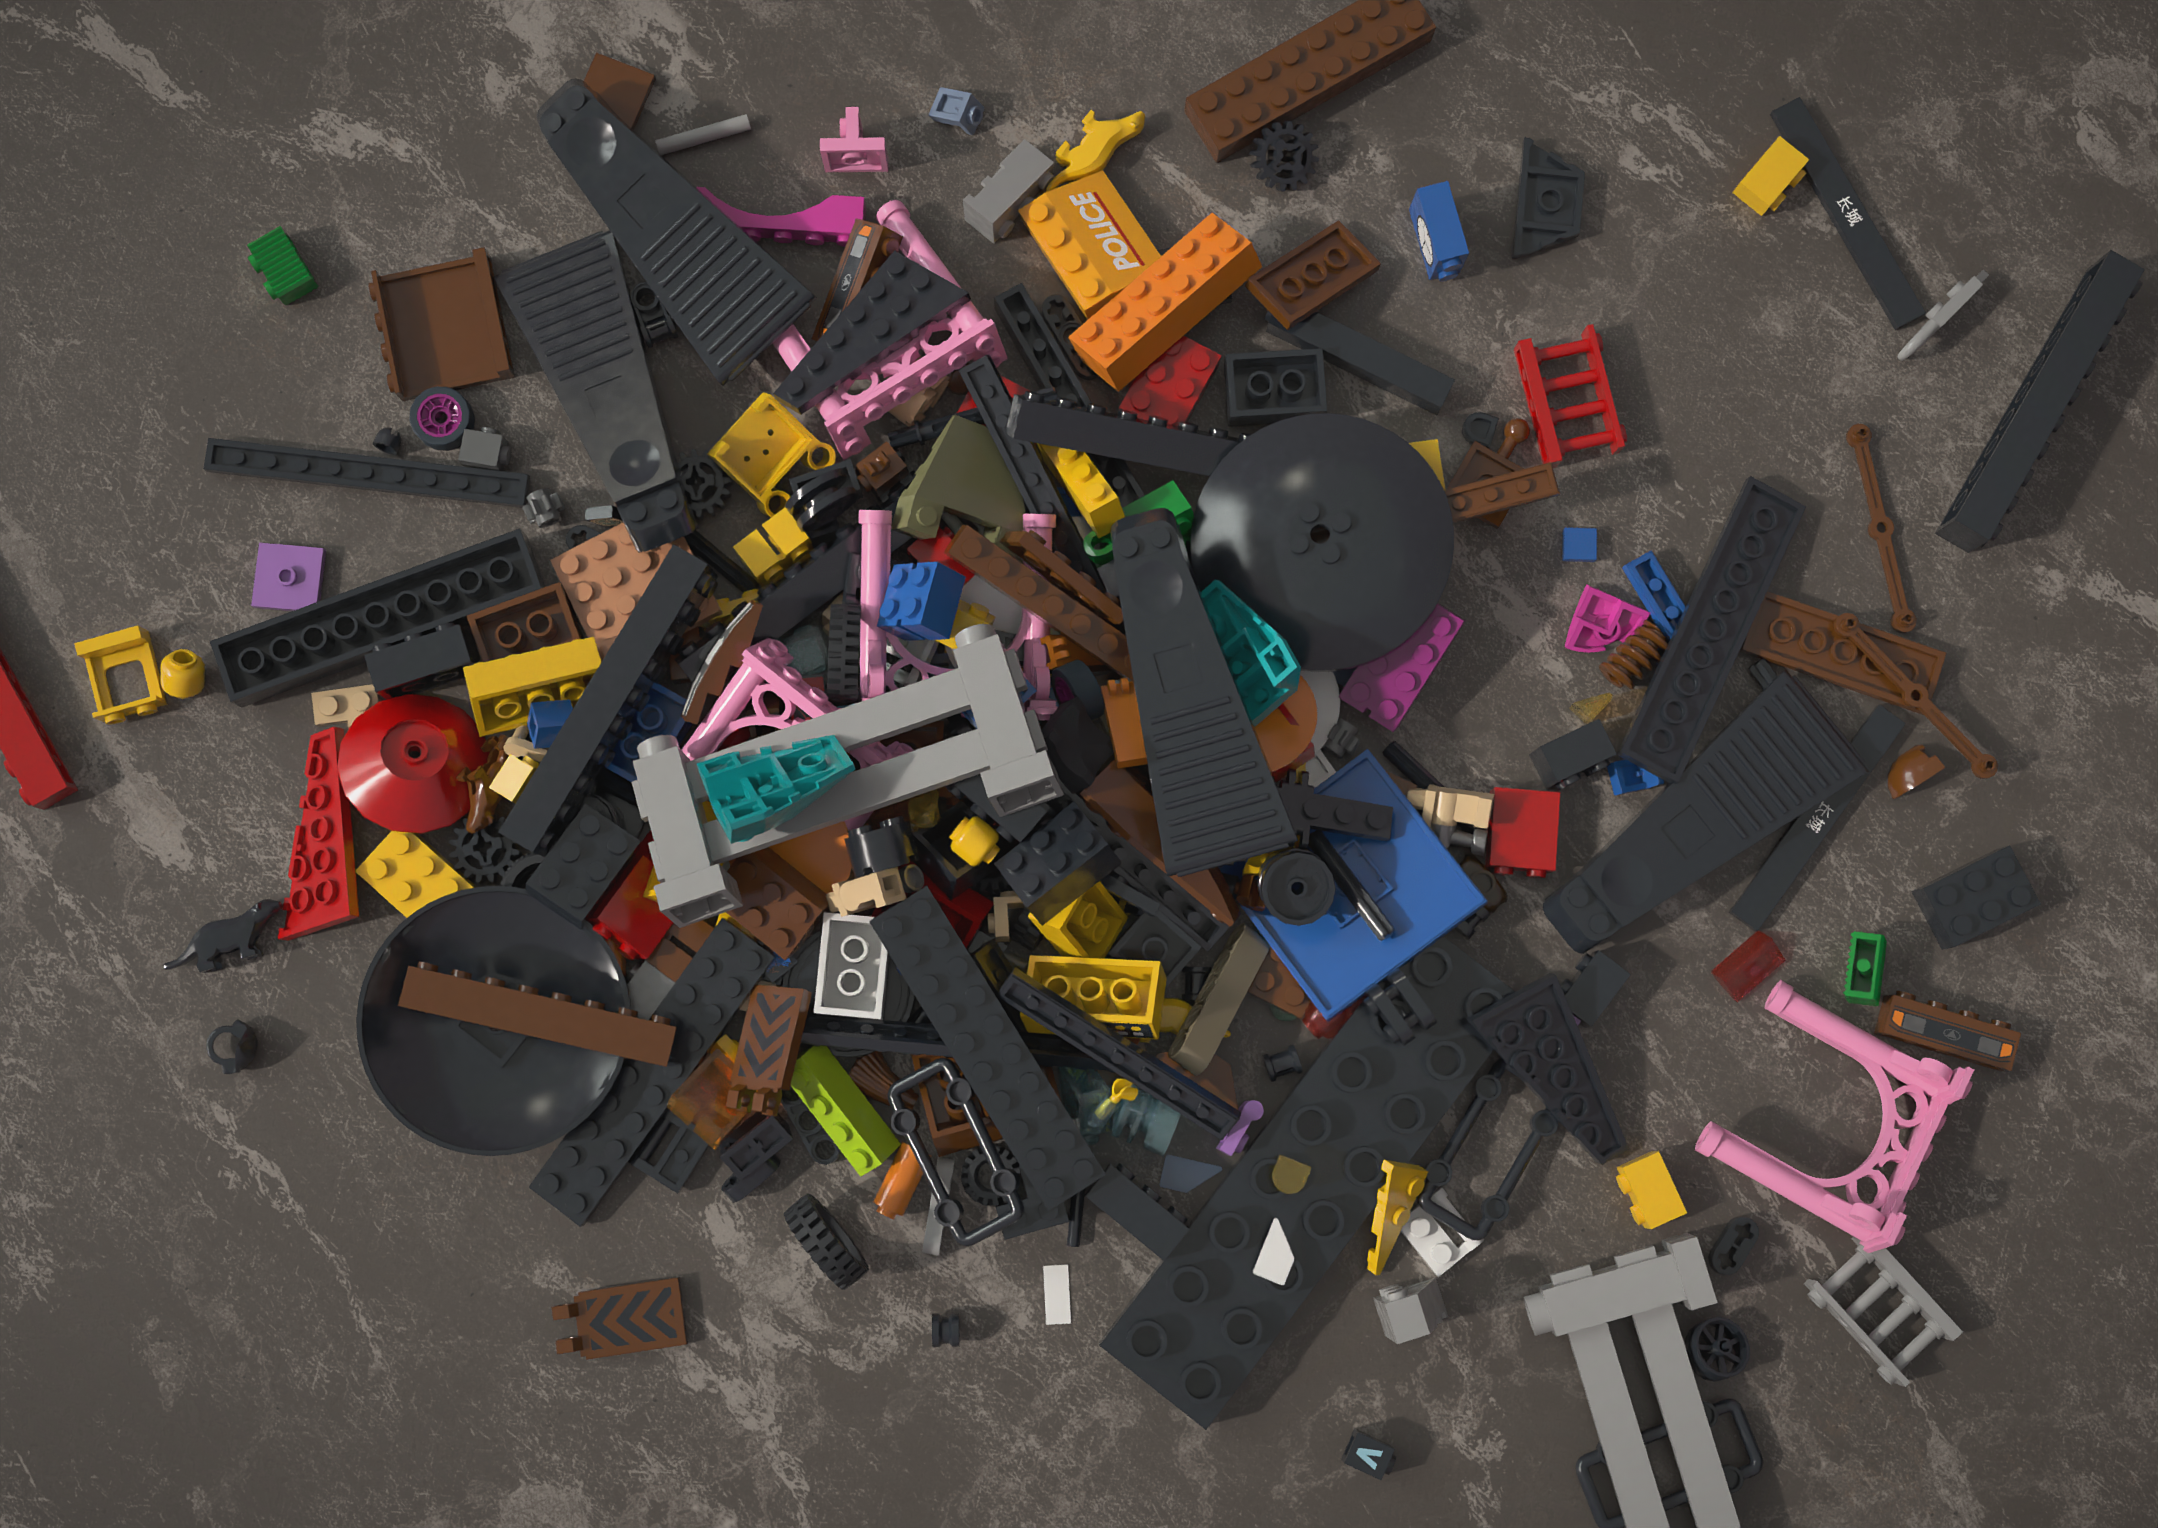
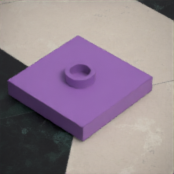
(288, 576)

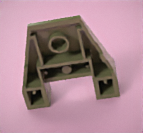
(966, 480)

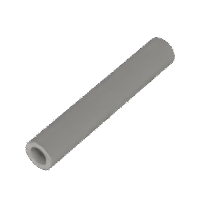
(703, 134)

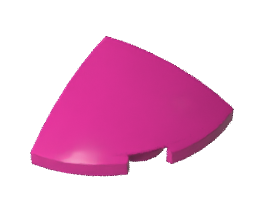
(1601, 621)

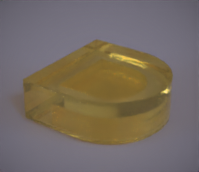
(1289, 1175)

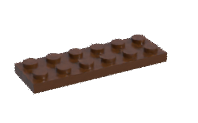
(1807, 643)

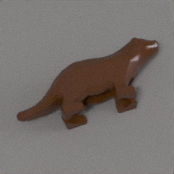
(482, 798)

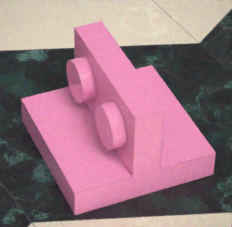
(851, 150)

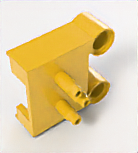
(764, 448)

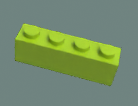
(842, 1109)

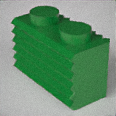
(282, 266)
(1865, 968)

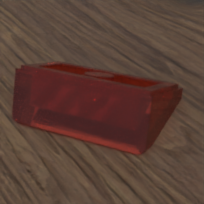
(1748, 965)

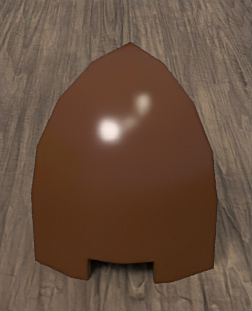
(1911, 770)

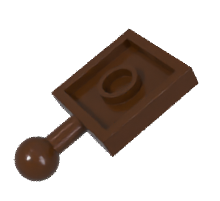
(1484, 463)

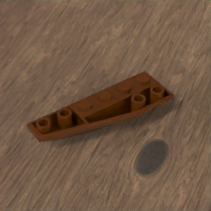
(1128, 806)

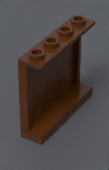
(442, 326)

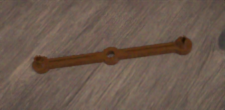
(1903, 619)
(1982, 765)

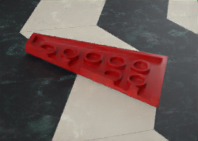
(322, 848)

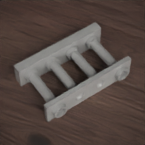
(1914, 1301)

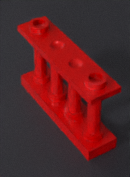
(1538, 387)

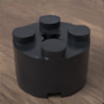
(882, 847)

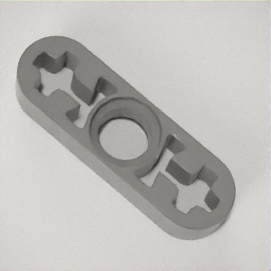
(934, 1230)

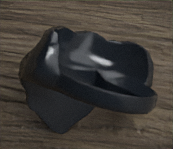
(245, 1049)

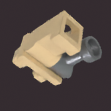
(1447, 806)
(874, 890)

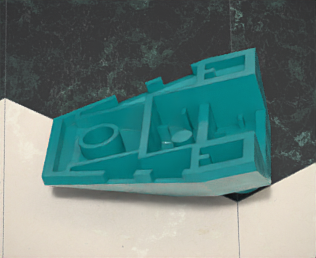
(1256, 652)
(772, 786)

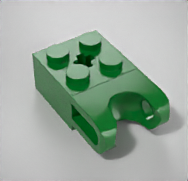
(1166, 497)

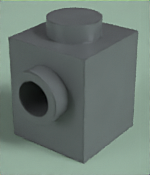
(484, 449)

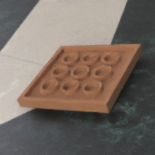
(608, 579)

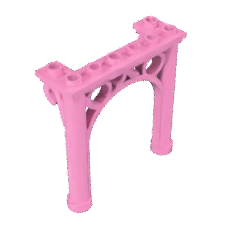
(970, 339)
(873, 640)
(768, 663)
(1876, 1223)

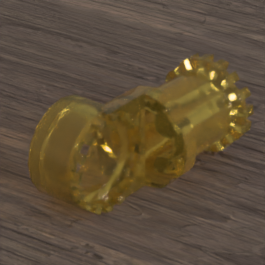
(923, 803)

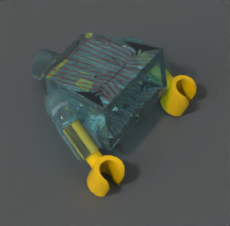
(1090, 1100)

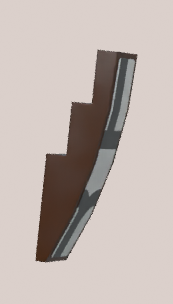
(725, 652)

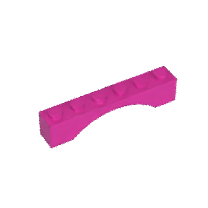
(822, 223)

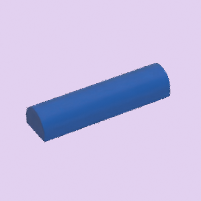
(1655, 592)

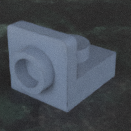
(957, 109)

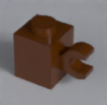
(881, 470)

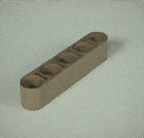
(1219, 999)

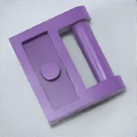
(1236, 1138)

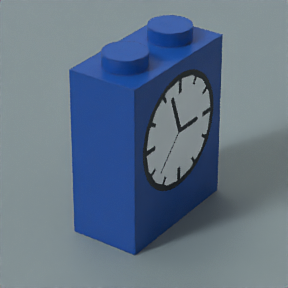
(1439, 231)

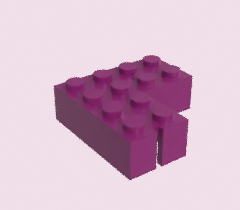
(1396, 680)

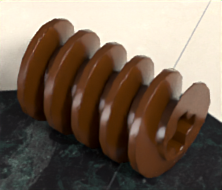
(1634, 656)

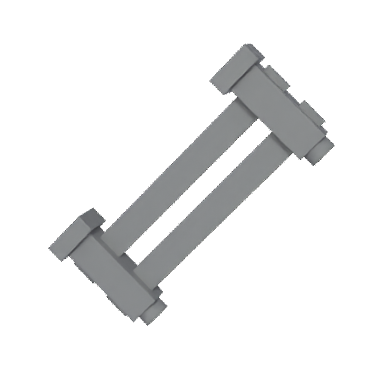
(1004, 749)
(1646, 1287)

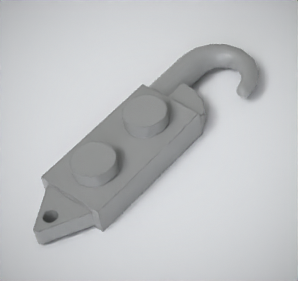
(1942, 313)

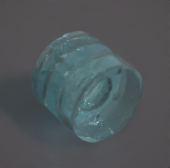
(1147, 1116)

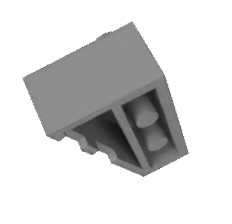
(1010, 189)
(1410, 1310)

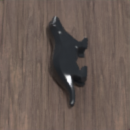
(227, 937)

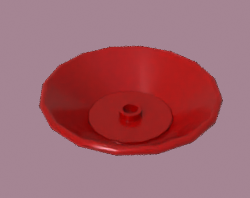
(405, 790)

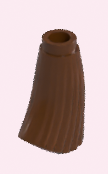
(875, 1078)

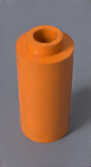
(899, 1183)

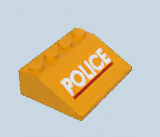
(1089, 239)

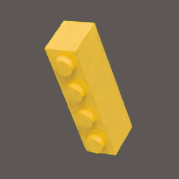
(1084, 487)

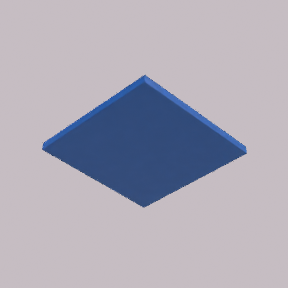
(1407, 877)

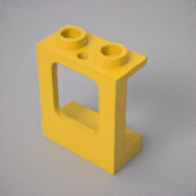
(115, 650)

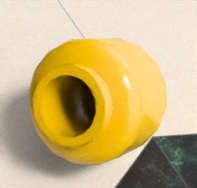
(182, 674)
(975, 841)

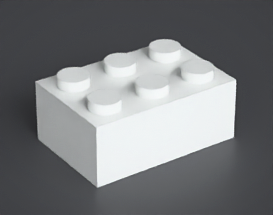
(851, 968)

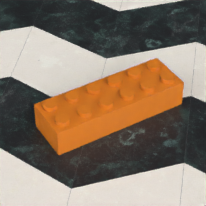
(1165, 301)

